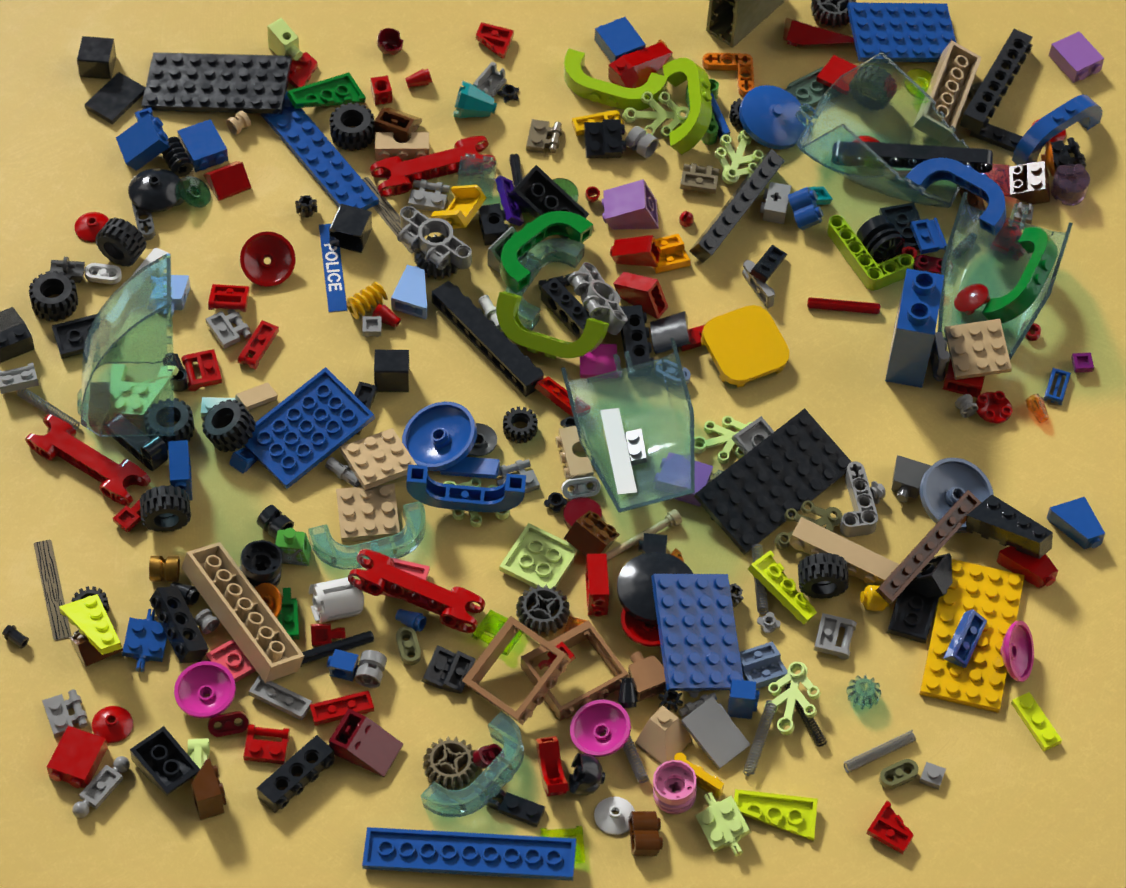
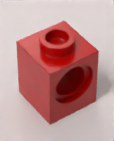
(381, 90)

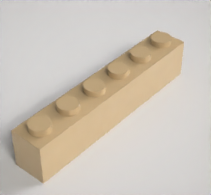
(860, 561)

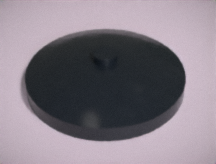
(635, 583)

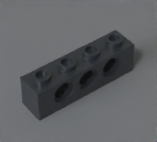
(565, 306)
(635, 335)
(178, 624)
(315, 750)

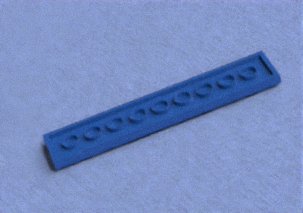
(320, 157)
(469, 853)

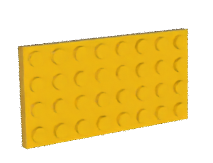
(996, 598)

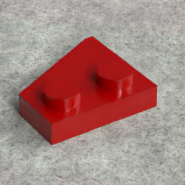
(495, 38)
(302, 70)
(890, 829)

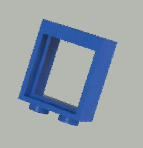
(180, 466)

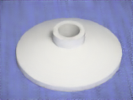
(609, 822)

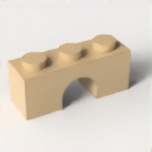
(387, 147)
(570, 444)

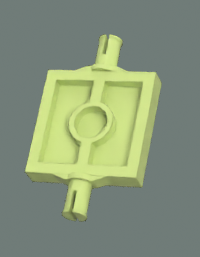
(723, 824)

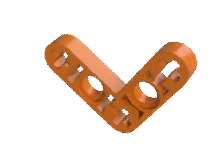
(740, 67)

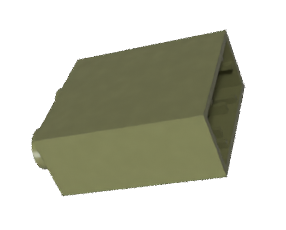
(737, 18)

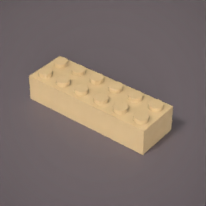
(953, 80)

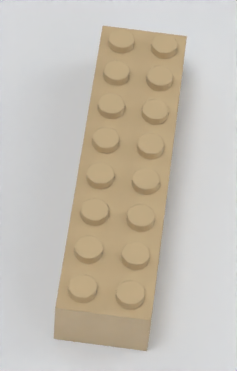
(242, 612)

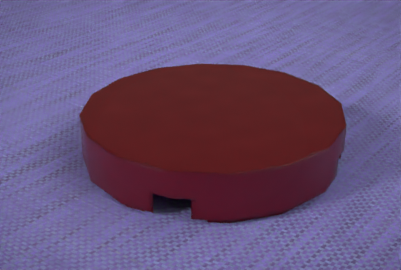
(578, 507)

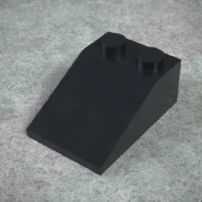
(14, 335)
(163, 761)

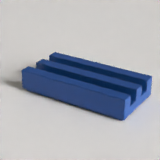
(1053, 398)

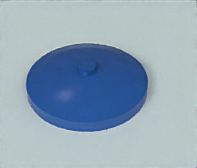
(770, 117)
(440, 435)

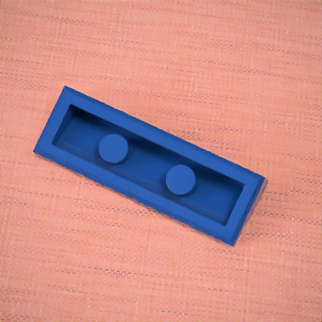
(965, 638)

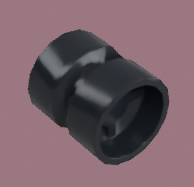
(273, 520)

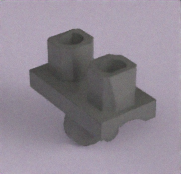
(72, 268)

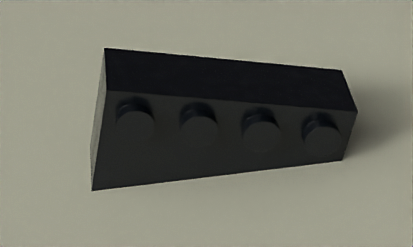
(1010, 527)

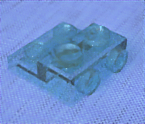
(478, 172)

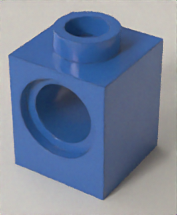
(343, 665)

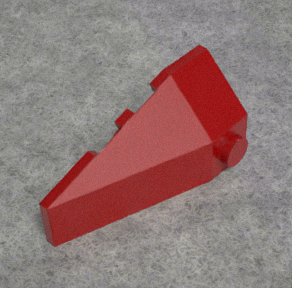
(805, 34)
(635, 68)

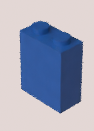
(618, 39)
(143, 141)
(203, 145)

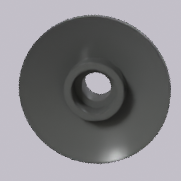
(487, 438)

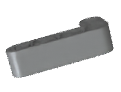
(859, 497)

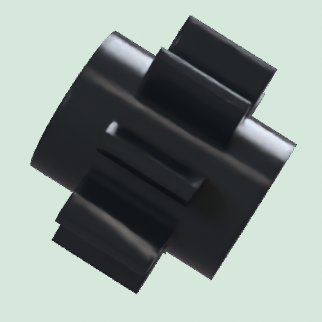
(306, 206)
(736, 593)
(672, 694)

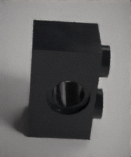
(492, 222)

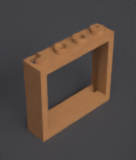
(570, 639)
(493, 652)

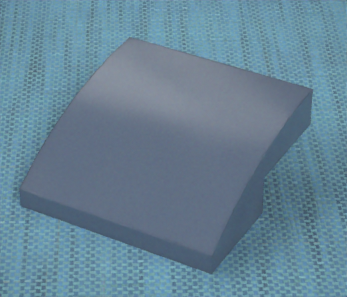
(762, 664)

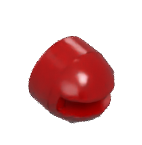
(591, 191)
(689, 220)

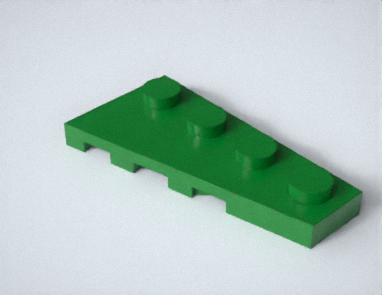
(331, 91)

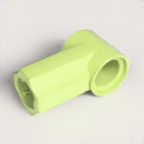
(199, 751)

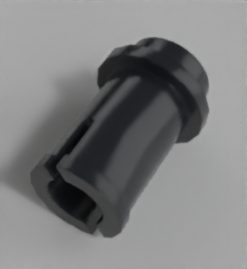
(15, 636)

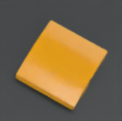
(672, 254)

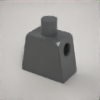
(907, 478)

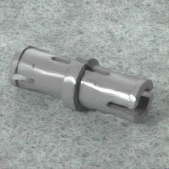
(342, 471)

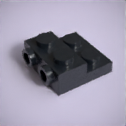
(604, 139)

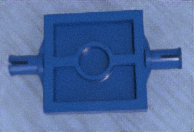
(145, 640)

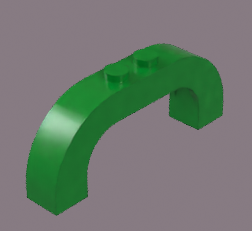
(548, 224)
(1017, 301)

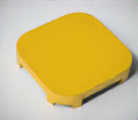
(745, 345)

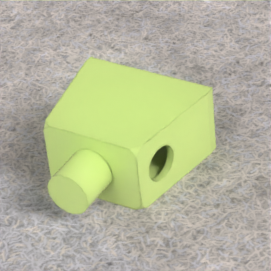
(283, 40)

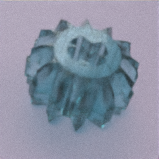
(863, 692)

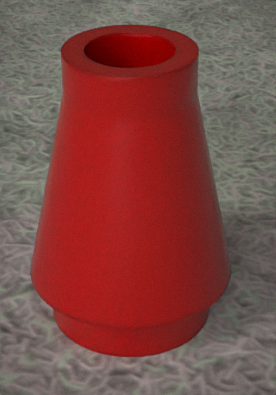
(419, 78)
(387, 315)

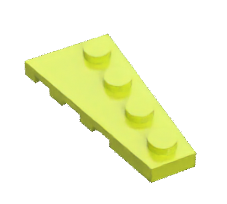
(784, 589)
(92, 622)
(781, 811)

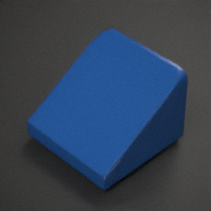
(242, 460)

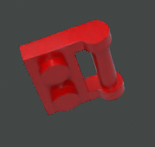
(234, 297)
(208, 369)
(265, 750)

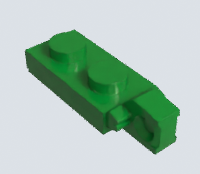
(289, 614)

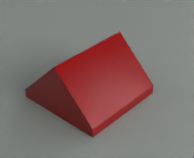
(228, 180)

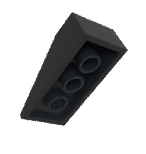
(541, 195)

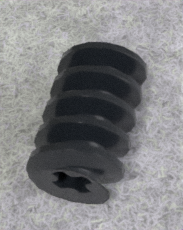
(177, 158)

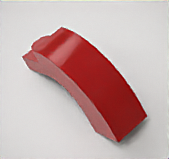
(551, 766)

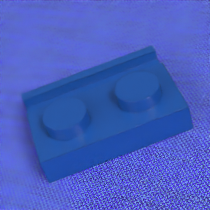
(928, 235)

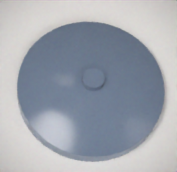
(947, 482)

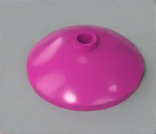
(1018, 651)
(204, 679)
(599, 718)

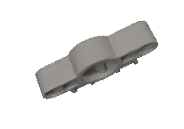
(417, 226)
(598, 297)

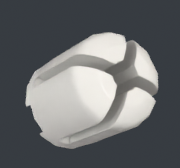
(335, 600)

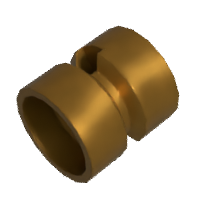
(164, 568)

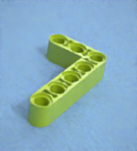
(871, 274)

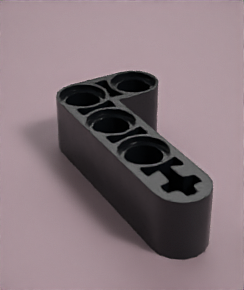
(149, 451)

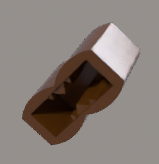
(644, 833)

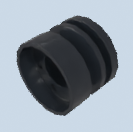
(881, 238)
(261, 563)

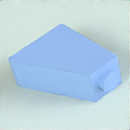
(411, 293)

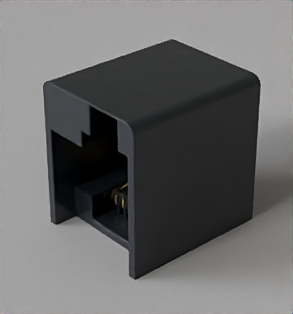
(96, 57)
(350, 228)
(391, 370)

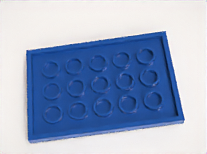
(901, 30)
(307, 427)
(697, 631)

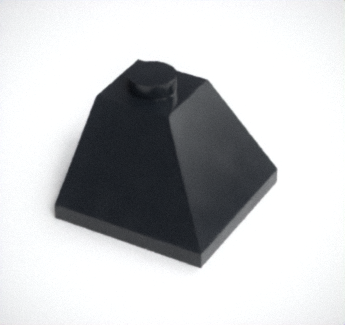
(934, 577)

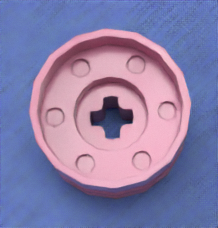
(670, 777)

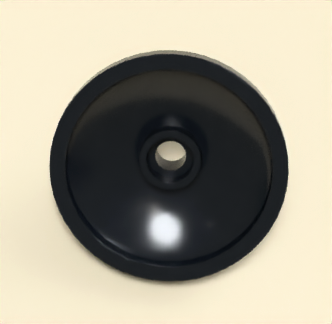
(154, 190)

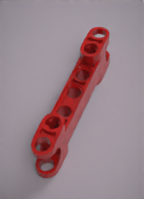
(403, 173)
(113, 476)
(384, 577)

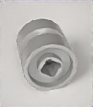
(642, 142)
(370, 669)

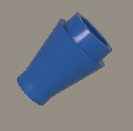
(411, 619)

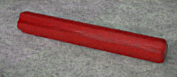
(843, 305)

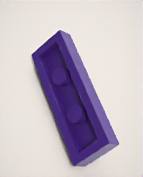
(511, 208)

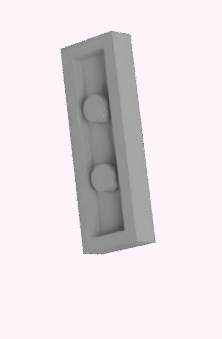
(280, 698)

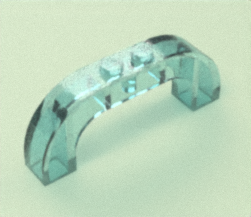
(545, 252)
(393, 546)
(488, 784)

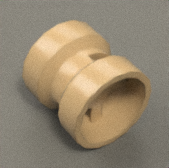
(237, 123)

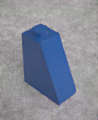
(1077, 522)

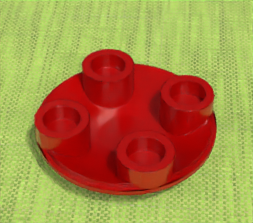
(971, 298)
(994, 407)

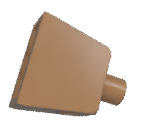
(647, 675)

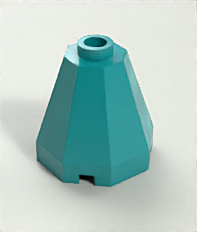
(473, 102)

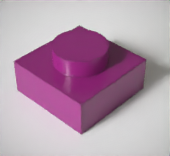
(1082, 362)

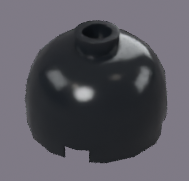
(586, 775)

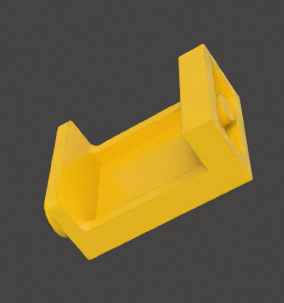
(463, 207)

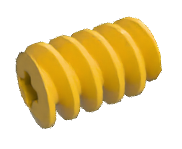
(366, 298)

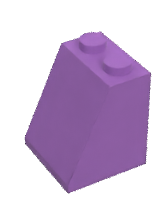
(630, 207)

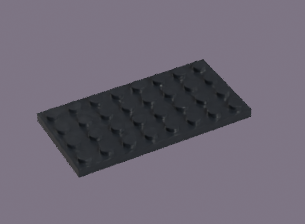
(217, 83)
(771, 478)

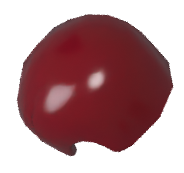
(389, 41)

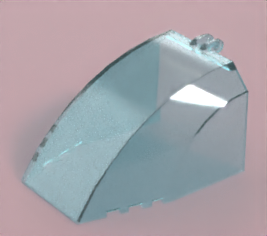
(883, 104)
(997, 263)
(127, 359)
(649, 398)

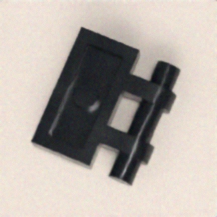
(1061, 153)

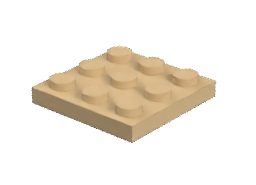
(977, 349)
(377, 458)
(367, 512)

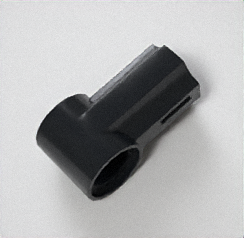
(182, 384)

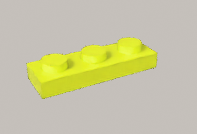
(1036, 721)

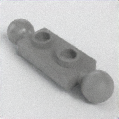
(101, 787)

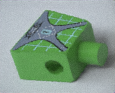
(294, 547)

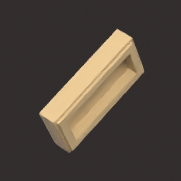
(257, 396)

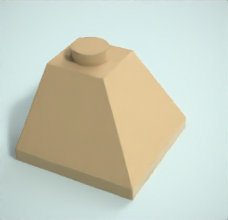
(663, 736)

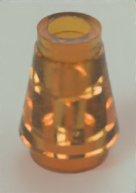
(1037, 407)

